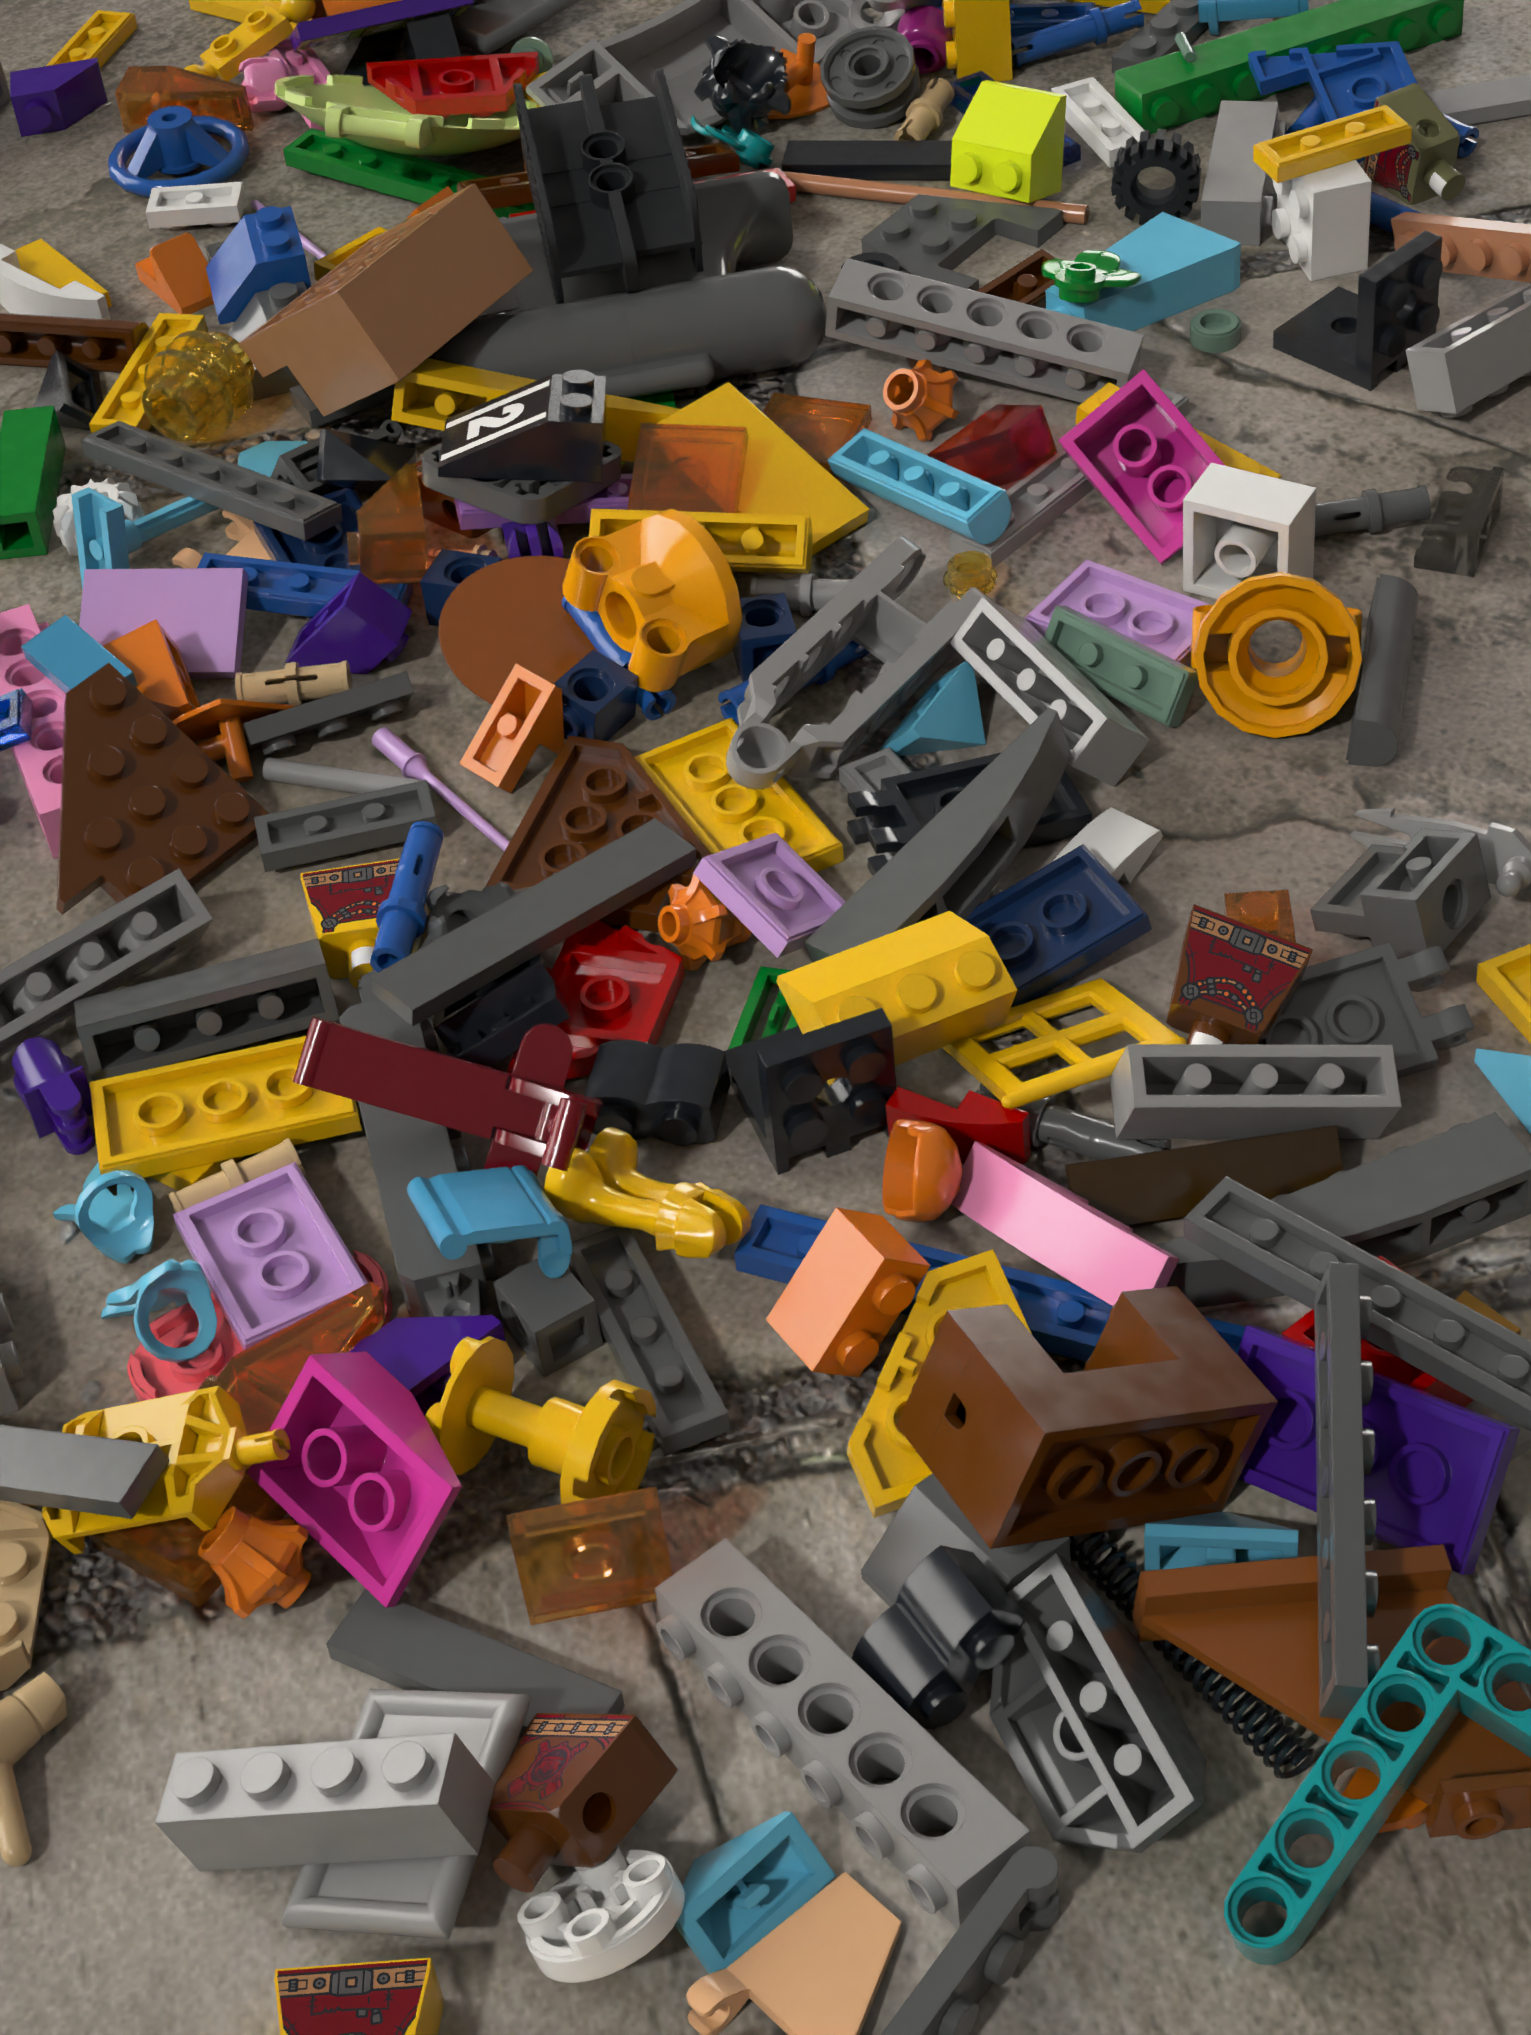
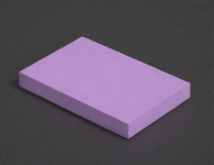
(1126, 604)
(194, 605)
(268, 1253)

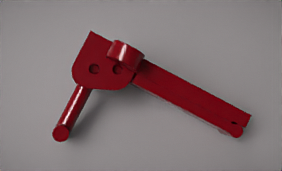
(520, 1111)

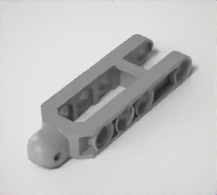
(872, 618)

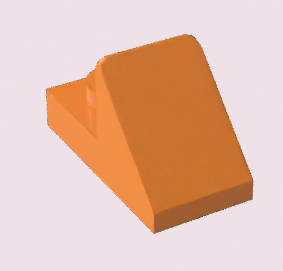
(177, 274)
(519, 720)

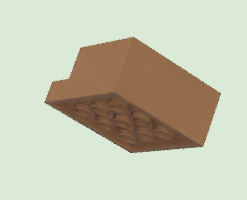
(392, 302)

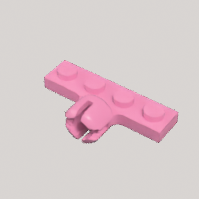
(279, 63)

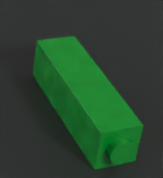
(29, 479)

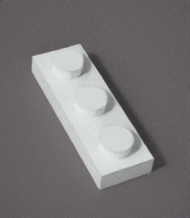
(1098, 118)

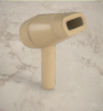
(23, 1720)

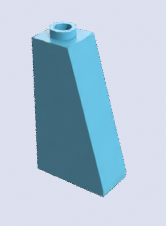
(1178, 270)

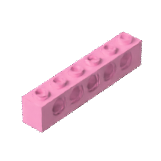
(41, 757)

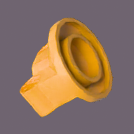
(659, 595)
(1285, 695)

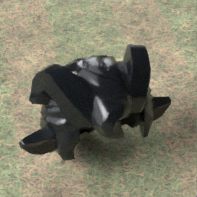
(744, 83)

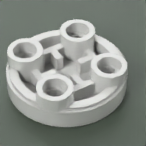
(602, 1916)

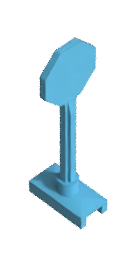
(108, 538)

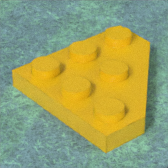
(877, 1448)

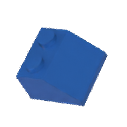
(255, 257)

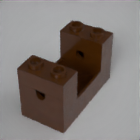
(1127, 1442)

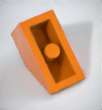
(157, 668)

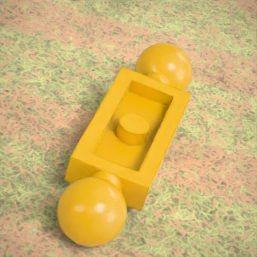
(253, 38)

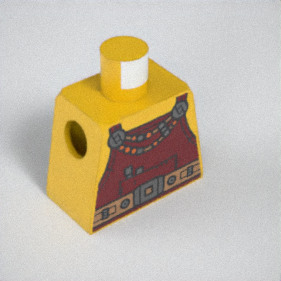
(344, 913)
(360, 1999)

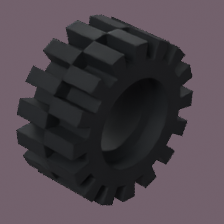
(1156, 153)

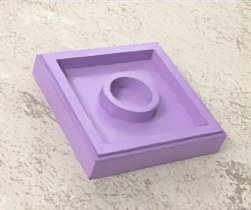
(770, 891)

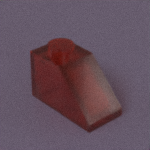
(1000, 444)

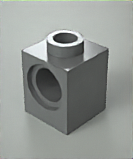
(548, 1316)

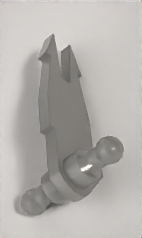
(1503, 848)

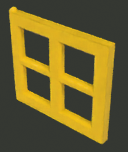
(1120, 1016)

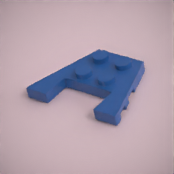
(1341, 80)

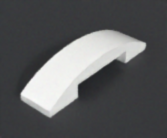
(29, 295)

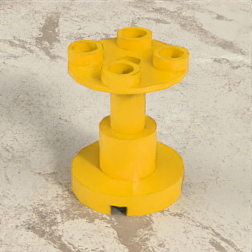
(592, 1446)

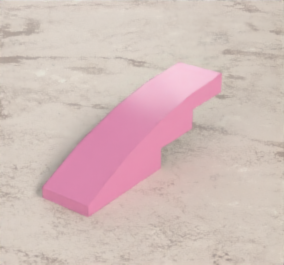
(1058, 1227)

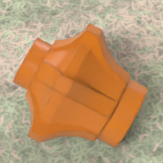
(920, 398)
(699, 924)
(256, 1560)

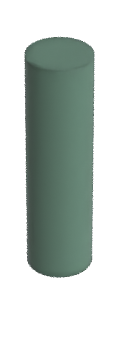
(1185, 47)

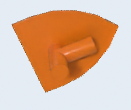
(803, 81)
(223, 724)

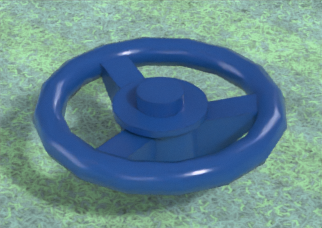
(176, 145)

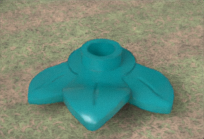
(749, 145)

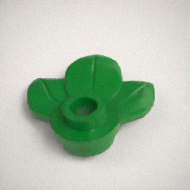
(1087, 274)

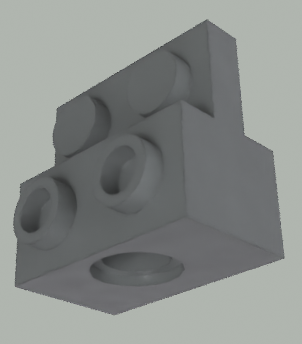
(1408, 893)

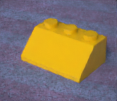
(929, 978)

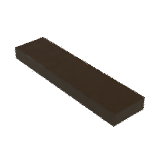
(1177, 1179)

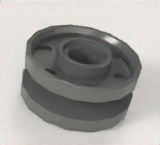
(870, 77)

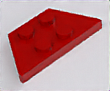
(454, 84)
(613, 990)

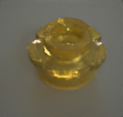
(969, 570)

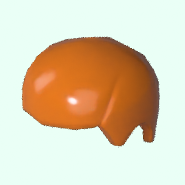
(920, 1171)

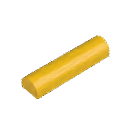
(747, 540)

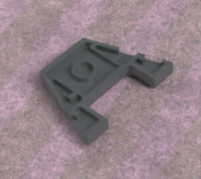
(939, 233)

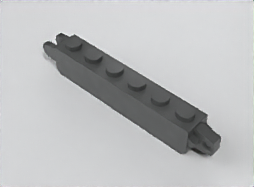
(412, 1148)

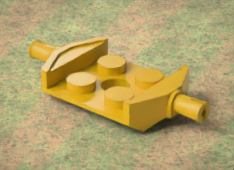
(206, 1451)

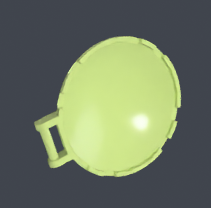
(376, 121)

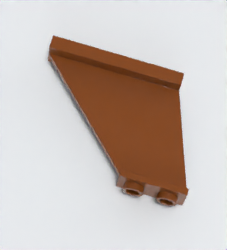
(1262, 1633)

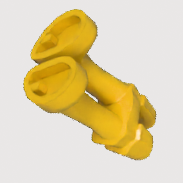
(611, 1192)

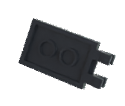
(915, 798)

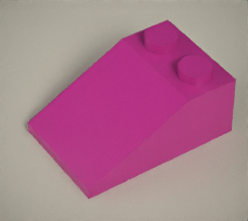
(1141, 461)
(361, 1470)

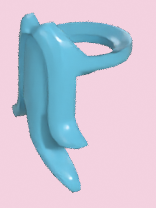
(118, 1223)
(158, 1288)

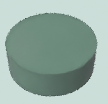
(1215, 331)

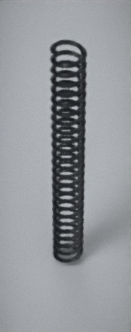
(1210, 1675)

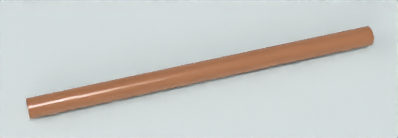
(904, 193)

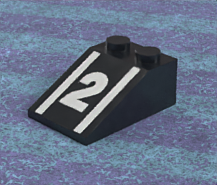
(532, 433)

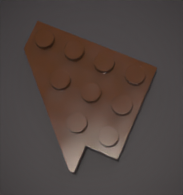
(139, 797)
(584, 804)

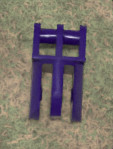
(532, 539)
(54, 1093)

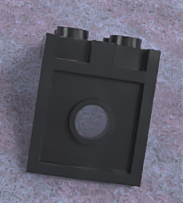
(1372, 329)
(787, 1090)

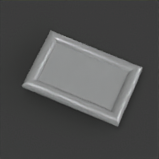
(418, 1893)

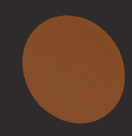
(510, 618)

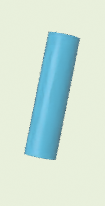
(923, 486)

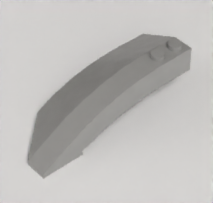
(676, 42)

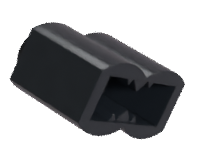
(660, 1091)
(940, 1636)

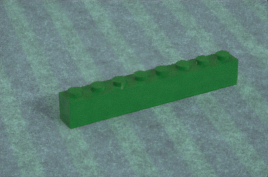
(1176, 92)

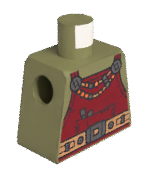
(1428, 162)

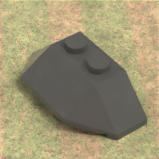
(1091, 1720)

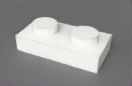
(196, 205)

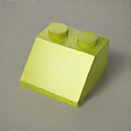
(1010, 143)

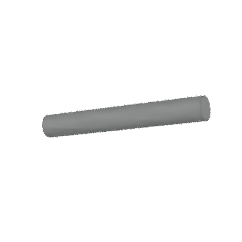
(329, 777)

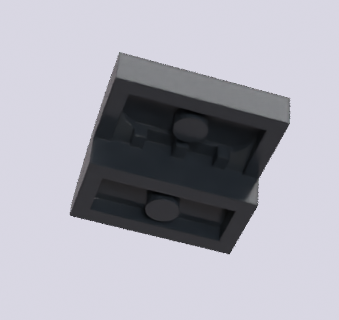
(497, 1016)

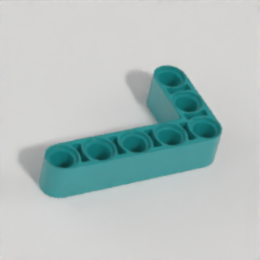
(1390, 1755)

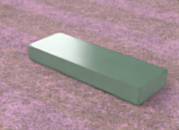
(1123, 666)

